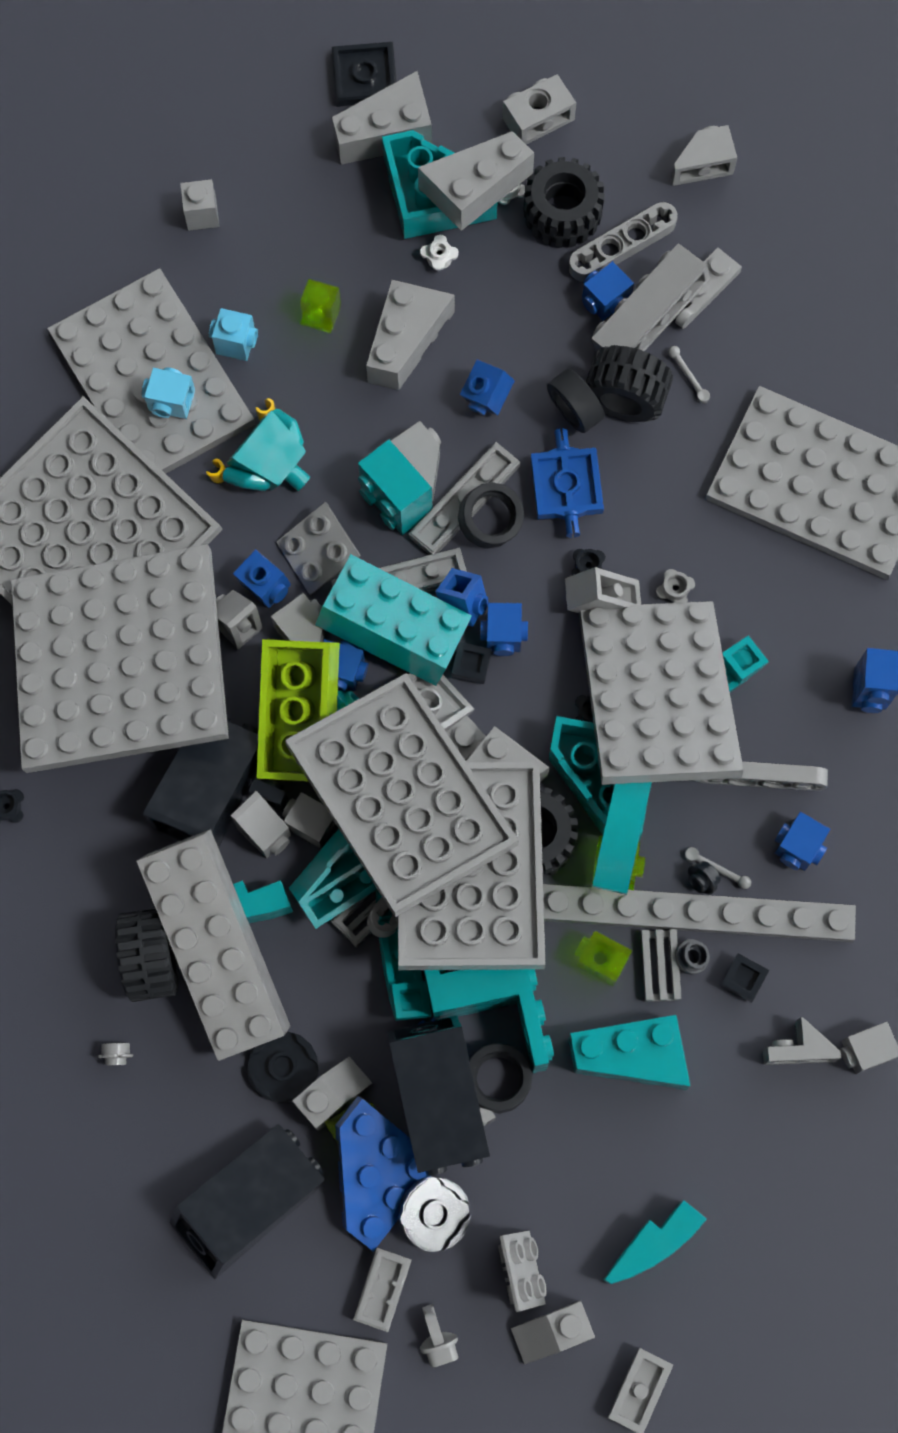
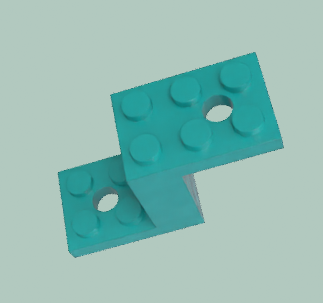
(483, 990)

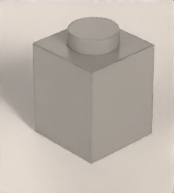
(199, 204)
(308, 820)
(869, 1048)

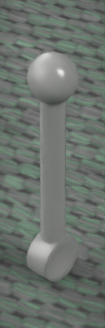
(702, 394)
(692, 855)

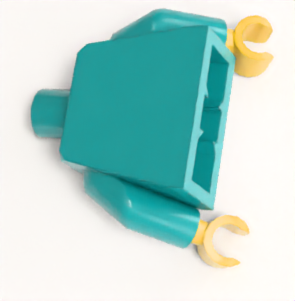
(266, 454)

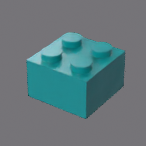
(394, 487)

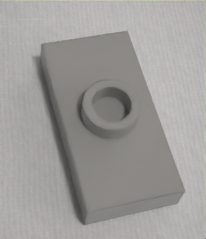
(382, 1290)

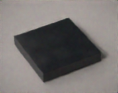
(362, 71)

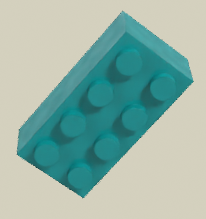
(393, 620)

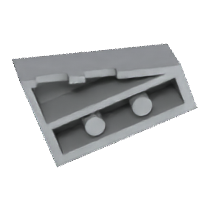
(387, 112)

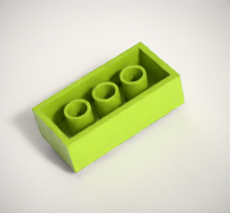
(295, 693)

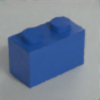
(875, 680)

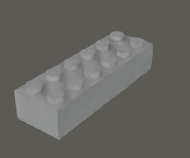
(214, 945)

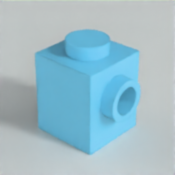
(233, 334)
(168, 393)

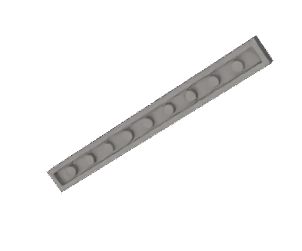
(700, 913)

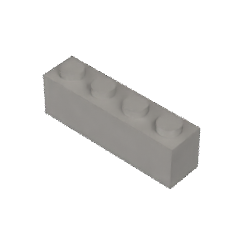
(654, 302)

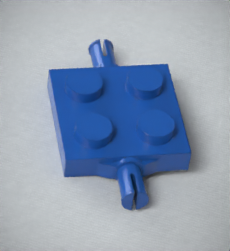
(567, 483)

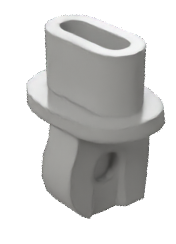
(440, 1345)

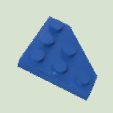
(373, 1171)

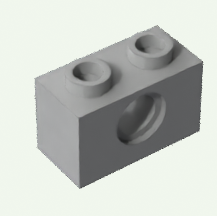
(556, 111)

